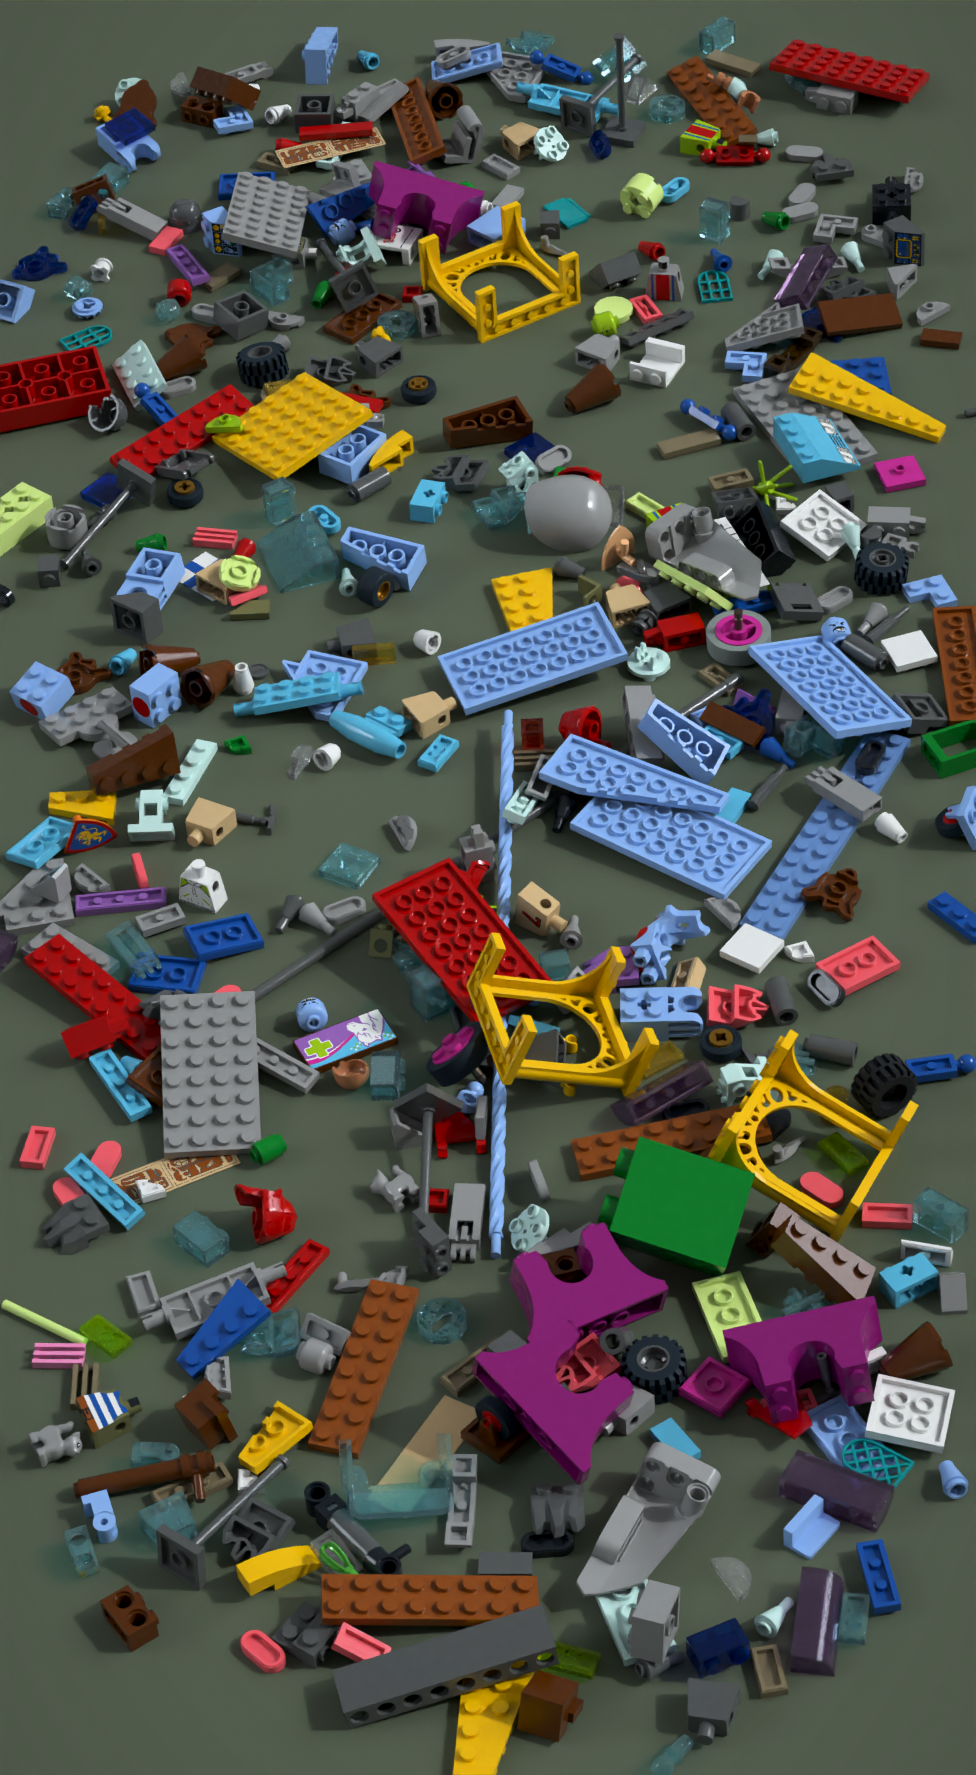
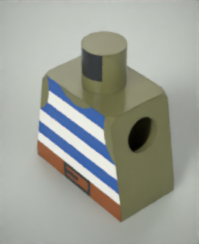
(106, 1415)

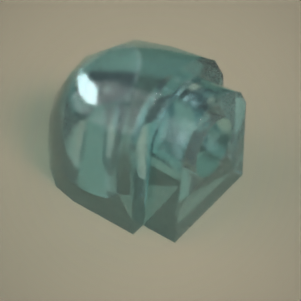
(78, 288)
(167, 310)

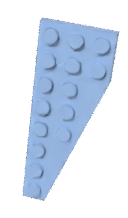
(606, 773)

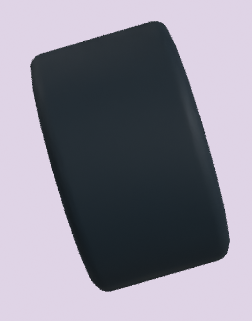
(375, 587)

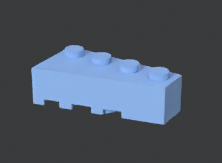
(393, 555)
(684, 741)

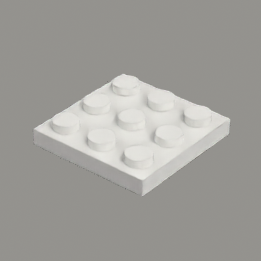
(818, 524)
(910, 1413)

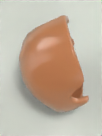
(351, 1074)

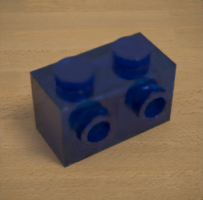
(718, 1648)

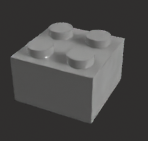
(654, 1621)

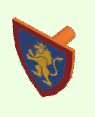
(88, 835)

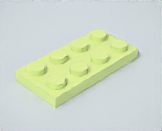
(692, 586)
(725, 1305)

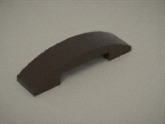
(797, 353)

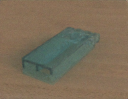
(133, 950)

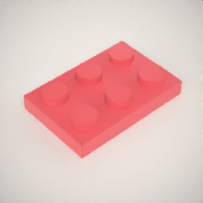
(860, 964)

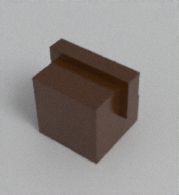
(206, 1415)
(548, 1705)

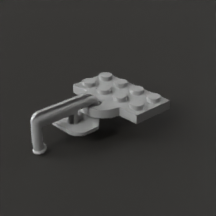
(92, 721)

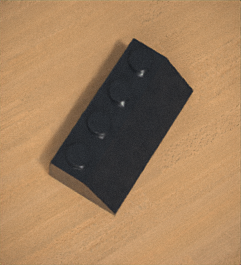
(765, 538)

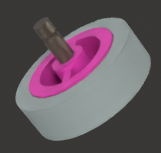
(732, 634)

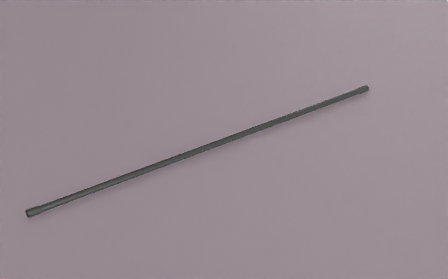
(376, 915)

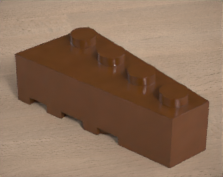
(488, 424)
(136, 764)

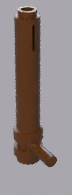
(184, 1467)

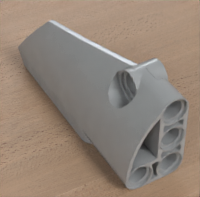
(704, 551)
(648, 1520)

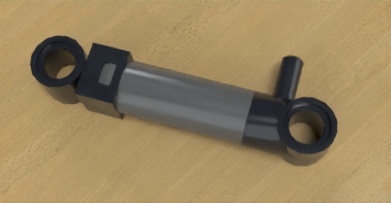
(332, 1513)

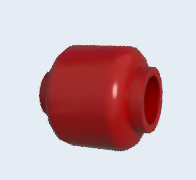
(179, 290)

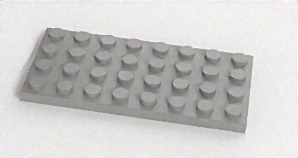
(266, 214)
(771, 399)
(209, 1074)

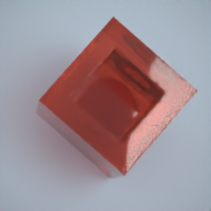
(532, 734)

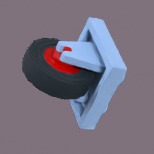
(960, 818)

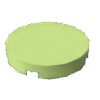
(617, 306)
(239, 573)

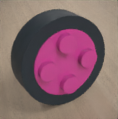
(459, 1056)

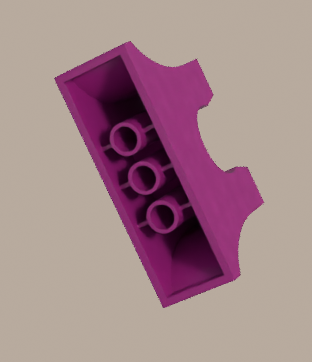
(421, 200)
(606, 1299)
(783, 1353)
(556, 1418)

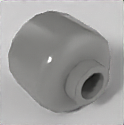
(315, 1356)

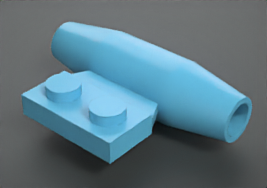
(375, 732)

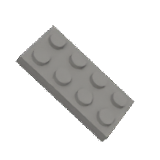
(102, 959)

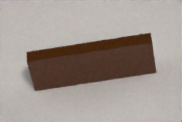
(732, 724)

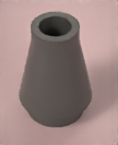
(567, 568)

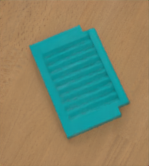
(570, 212)

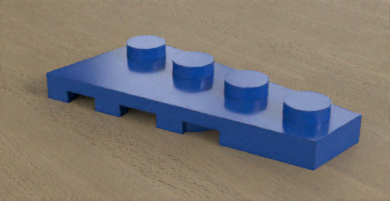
(343, 205)
(224, 1328)

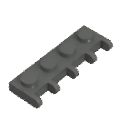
(658, 326)

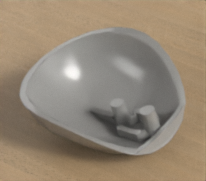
(568, 512)

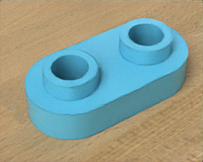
(675, 189)
(329, 521)

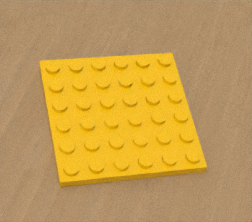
(293, 426)

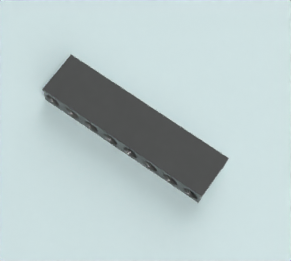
(444, 1663)

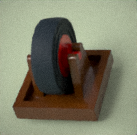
(494, 1430)

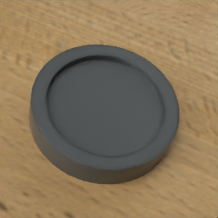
(258, 671)

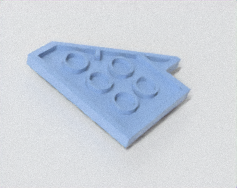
(316, 664)

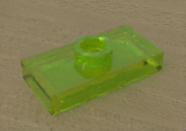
(843, 1153)
(106, 1336)
(575, 1660)

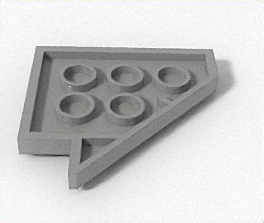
(515, 68)
(768, 327)
(31, 913)

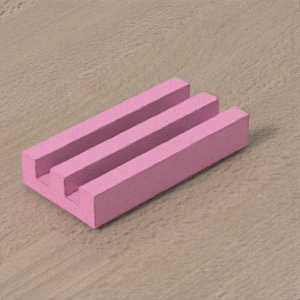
(59, 1352)

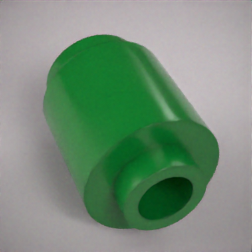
(267, 1149)

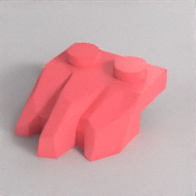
(735, 1006)
(587, 1366)

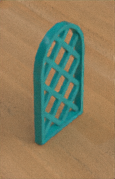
(892, 1454)

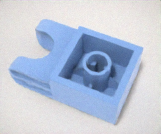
(127, 155)
(155, 574)
(661, 1009)

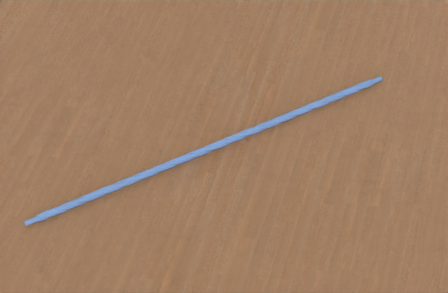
(499, 1092)

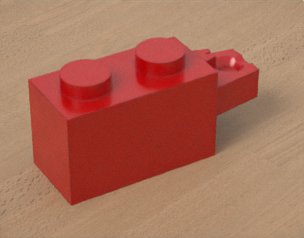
(677, 633)
(93, 1034)

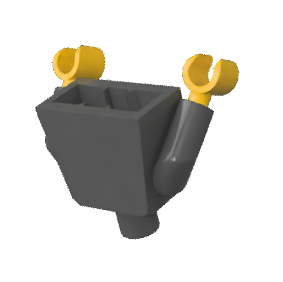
(552, 1047)

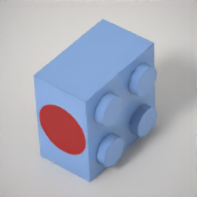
(41, 691)
(155, 695)

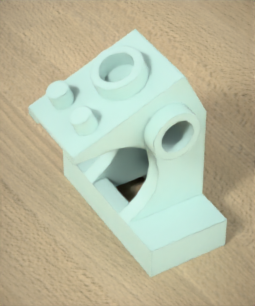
(368, 245)
(520, 472)
(151, 826)
(738, 1078)

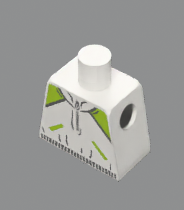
(202, 887)

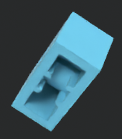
(428, 501)
(908, 1280)

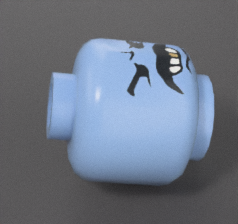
(342, 232)
(835, 631)
(311, 1012)

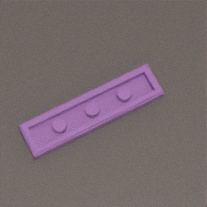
(188, 265)
(120, 901)

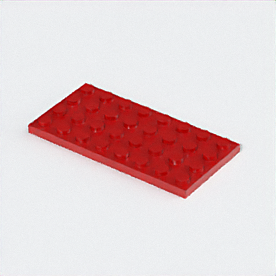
(850, 71)
(448, 930)

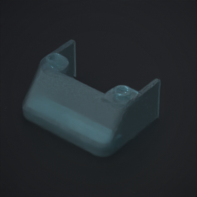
(427, 1498)

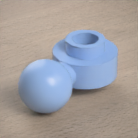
(469, 1096)

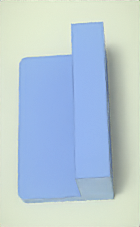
(810, 1529)

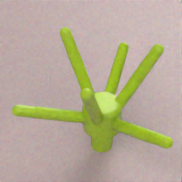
(767, 487)

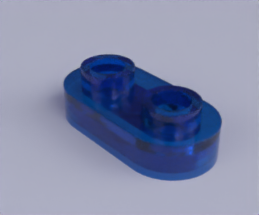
(600, 145)
(83, 213)

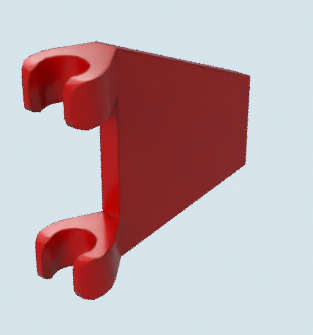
(454, 1130)
(791, 1428)

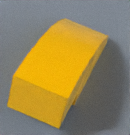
(393, 452)
(276, 1568)

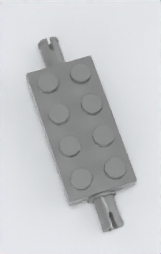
(192, 1306)

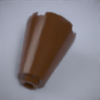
(443, 98)
(181, 359)
(592, 390)
(170, 656)
(206, 682)
(917, 1355)

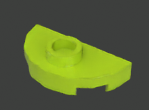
(224, 424)

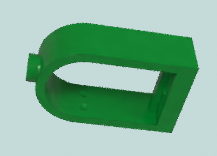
(934, 742)

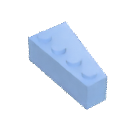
(320, 54)

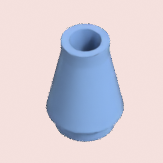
(953, 1481)

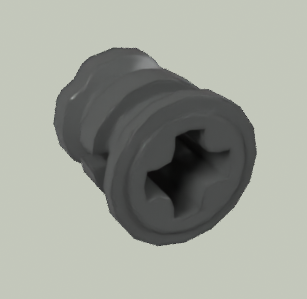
(640, 621)

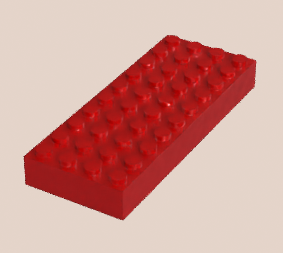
(51, 388)

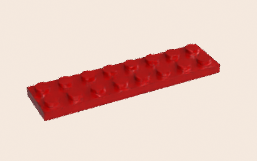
(183, 431)
(94, 992)

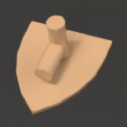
(619, 548)

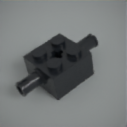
(890, 201)

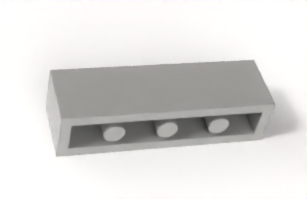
(635, 702)

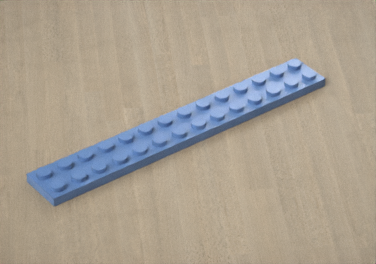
(818, 845)

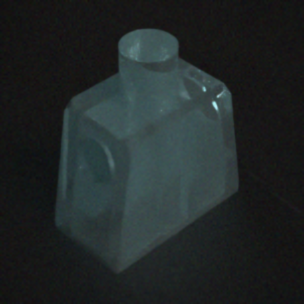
(170, 1511)

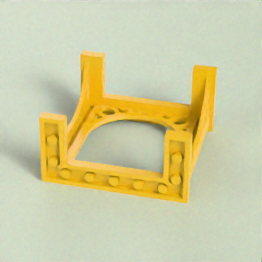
(514, 244)
(584, 991)
(789, 1080)

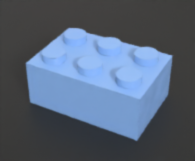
(351, 455)

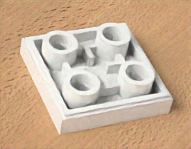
(909, 651)
(752, 948)

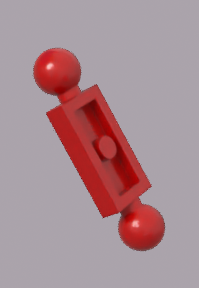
(735, 155)

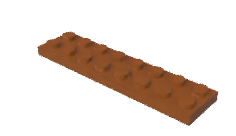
(710, 101)
(418, 125)
(957, 657)
(692, 1133)
(364, 1367)
(423, 1598)

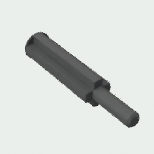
(885, 626)
(766, 789)

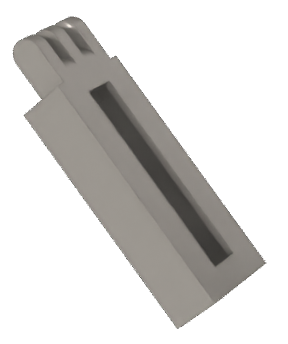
(132, 217)
(845, 794)
(467, 1206)

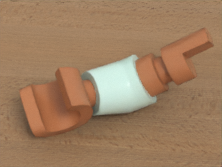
(737, 89)

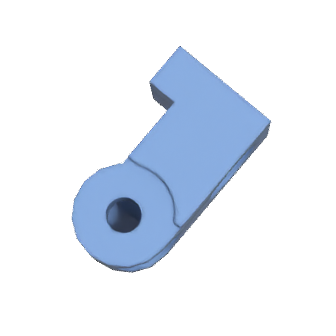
(104, 1521)

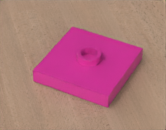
(900, 473)
(714, 1387)

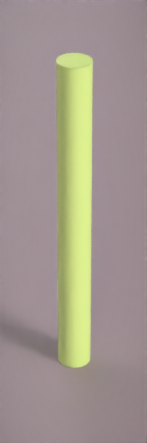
(43, 1322)

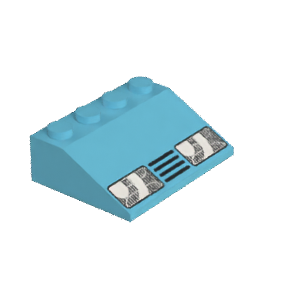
(813, 446)

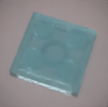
(349, 866)

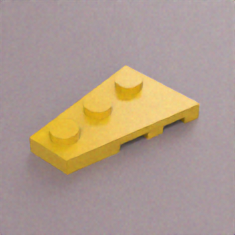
(84, 804)
(276, 1437)

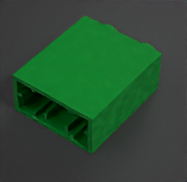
(677, 1205)

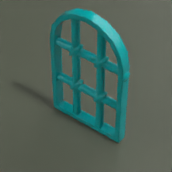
(718, 281)
(99, 328)

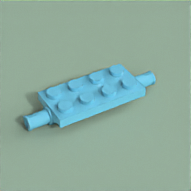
(546, 99)
(297, 693)

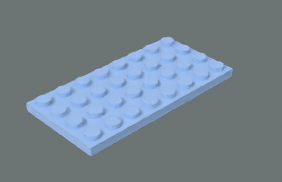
(532, 658)
(830, 687)
(675, 841)

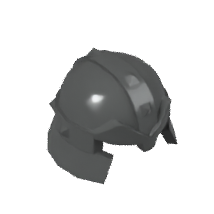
(184, 216)
(111, 415)

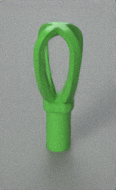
(349, 1569)

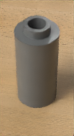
(735, 416)
(369, 484)
(865, 652)
(781, 1000)
(831, 1049)
(610, 1343)

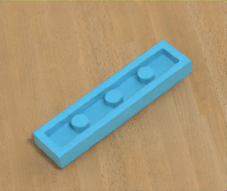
(114, 1078)
(104, 1191)

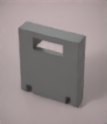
(184, 464)
(789, 595)

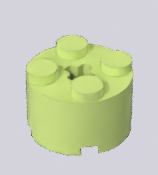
(641, 195)

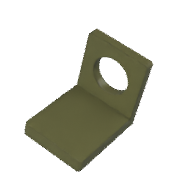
(590, 590)
(385, 932)

